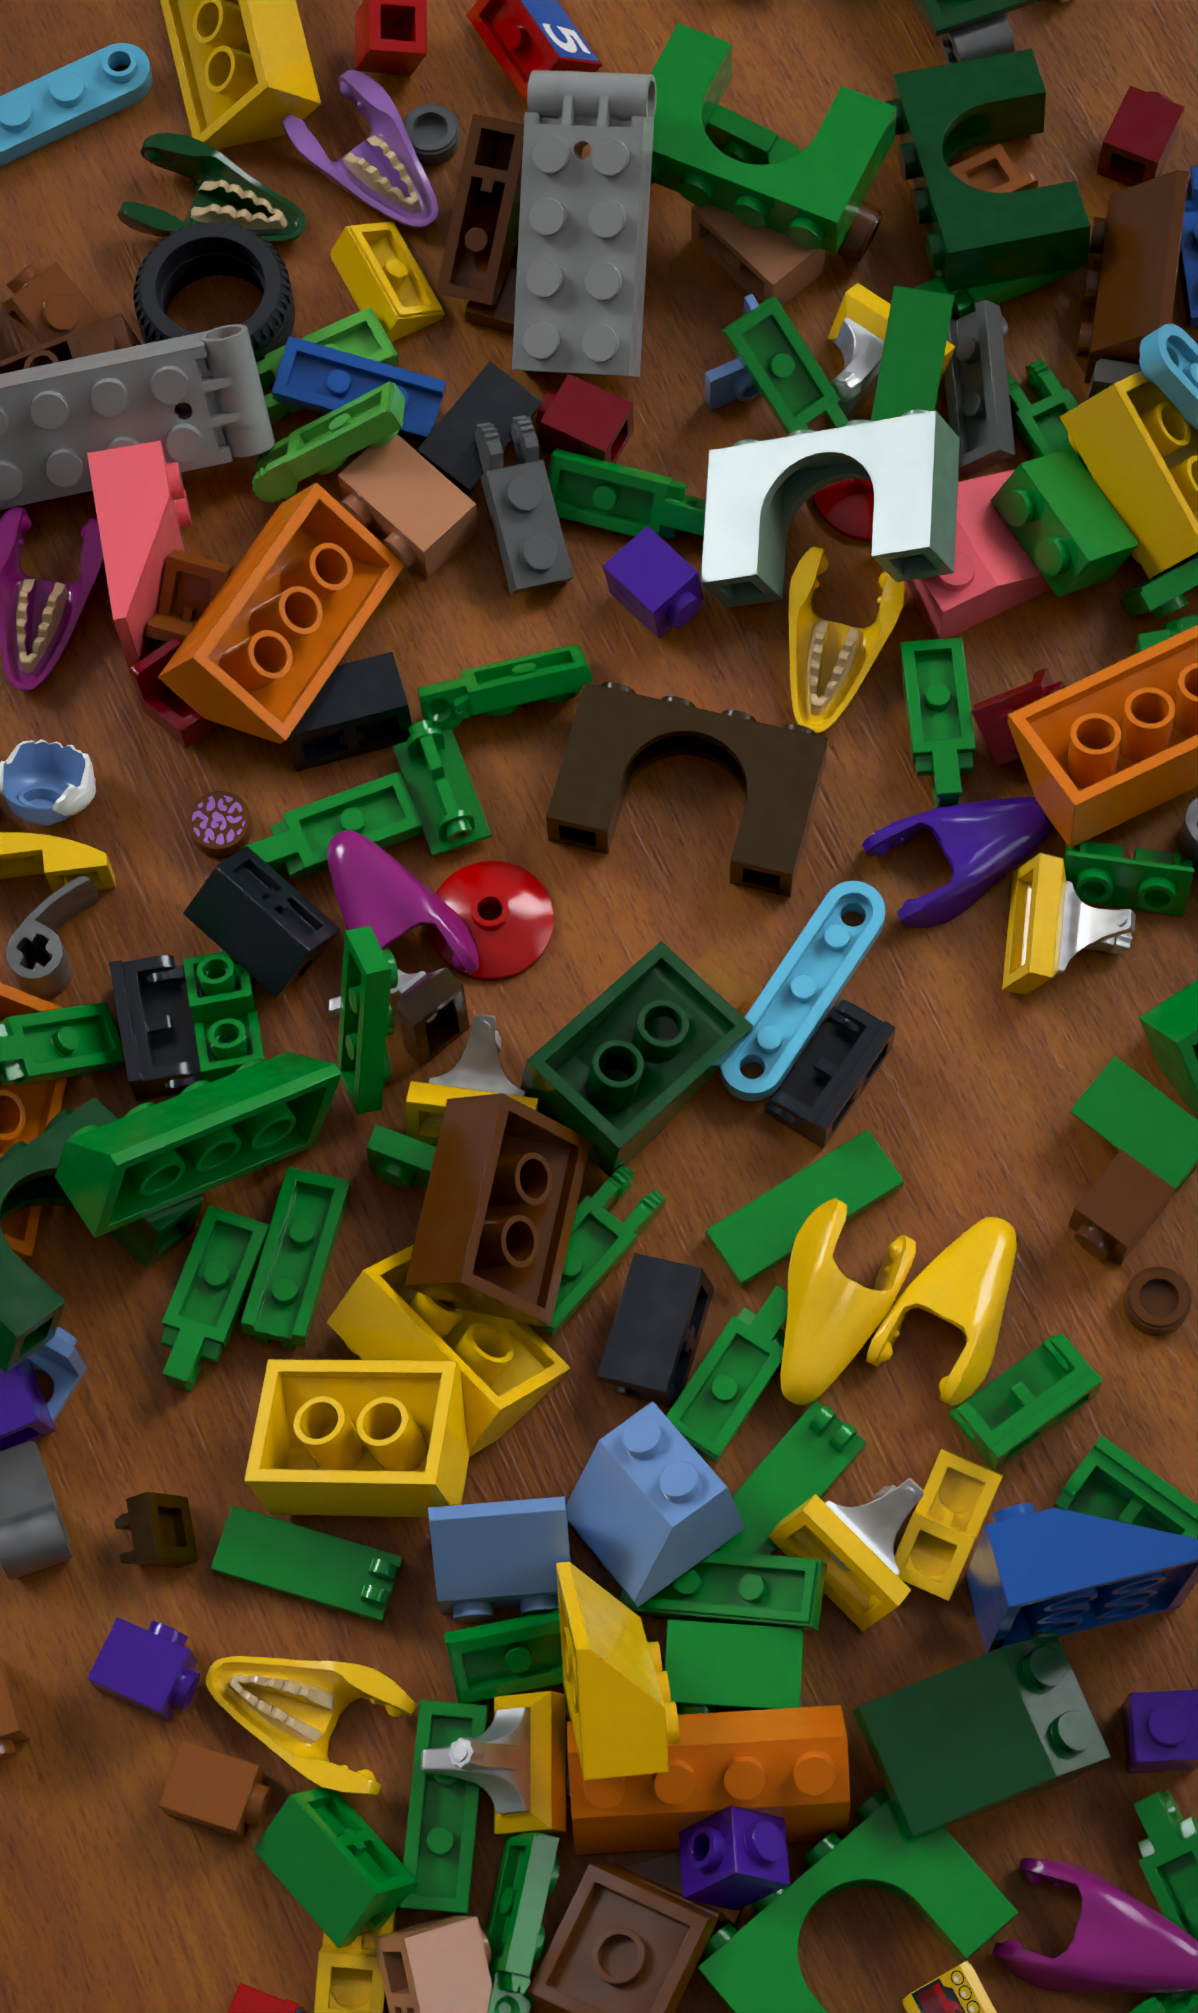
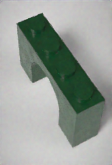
(974, 232)
(27, 1179)

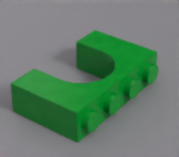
(802, 197)
(932, 1873)

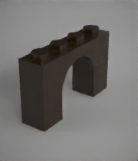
(625, 732)

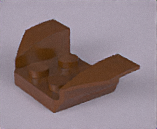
(626, 1941)

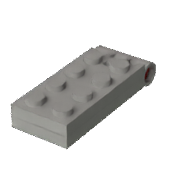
(584, 223)
(127, 399)

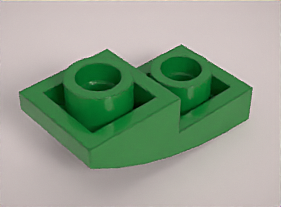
(222, 1014)

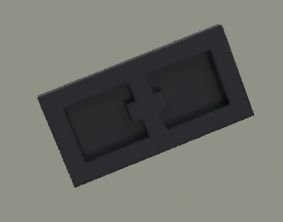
(489, 398)
(353, 714)
(260, 920)
(155, 1026)
(832, 1073)
(656, 1330)

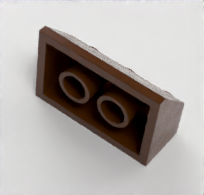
(1135, 270)
(498, 1210)

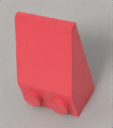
(139, 524)
(989, 566)

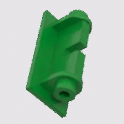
(441, 788)
(1148, 883)

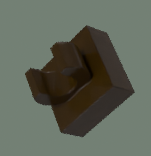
(159, 1531)

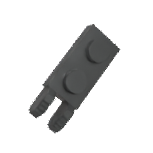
(522, 510)

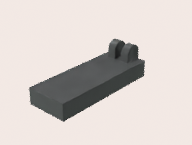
(979, 389)

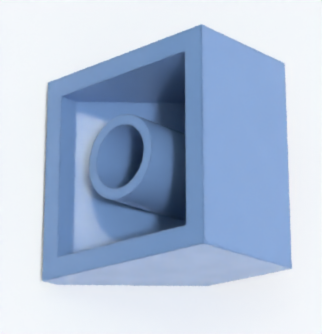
(650, 1505)
(498, 1556)

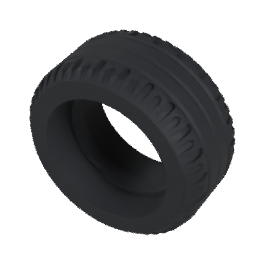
(212, 251)

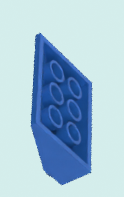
(1072, 1573)

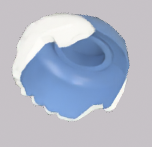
(46, 781)

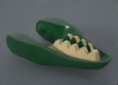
(220, 194)

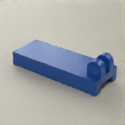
(330, 378)

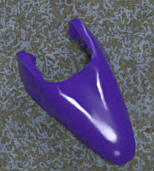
(980, 843)

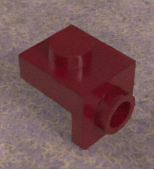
(164, 704)
(993, 714)

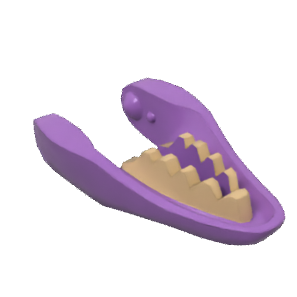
(381, 168)

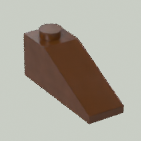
(484, 212)

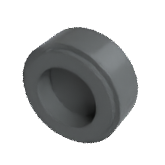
(433, 133)

